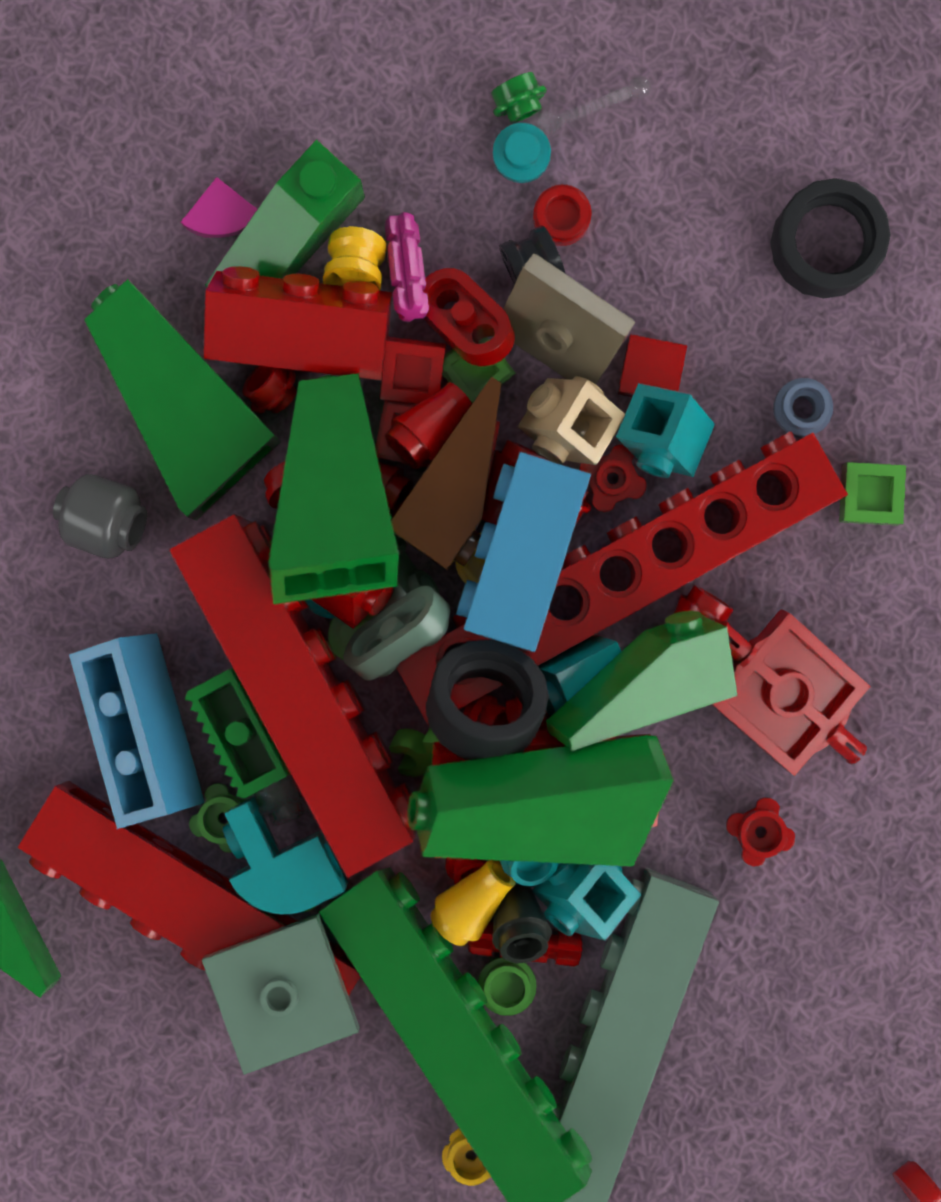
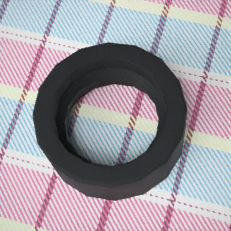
(857, 202)
(495, 662)

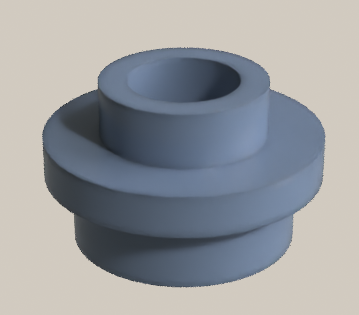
(818, 397)

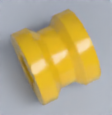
(354, 256)

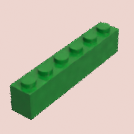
(456, 1041)

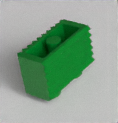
(237, 733)

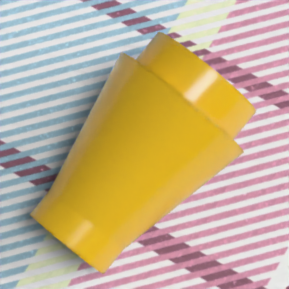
(471, 903)

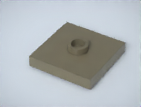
(564, 322)

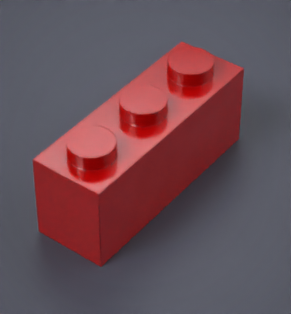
(296, 323)

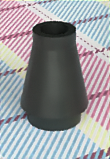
(520, 926)

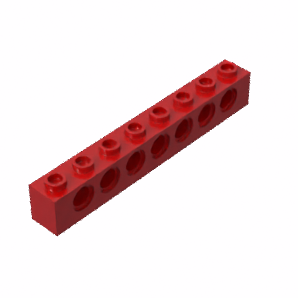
(807, 487)

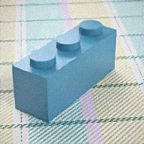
(523, 551)
(136, 729)

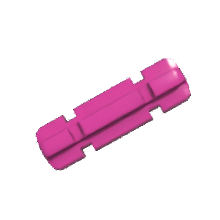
(406, 267)

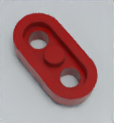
(469, 319)

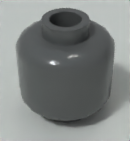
(100, 516)

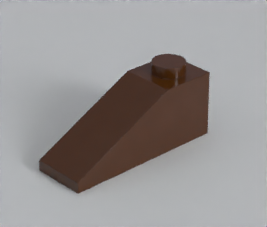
(450, 496)

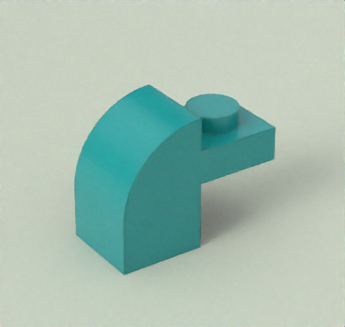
(284, 878)

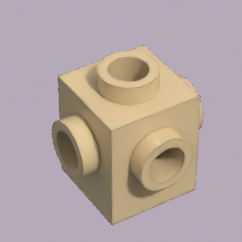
(570, 420)

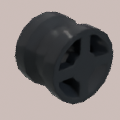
(517, 254)

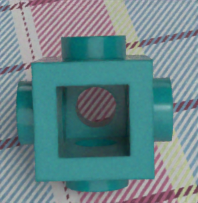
(587, 899)

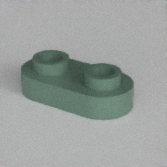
(397, 633)

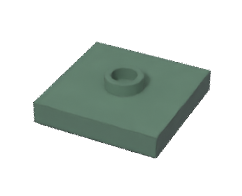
(281, 994)

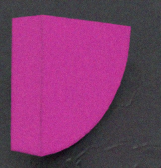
(219, 212)

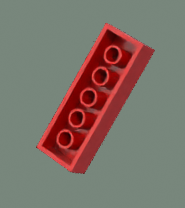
(298, 694)

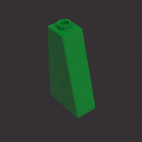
(182, 407)
(332, 504)
(545, 804)

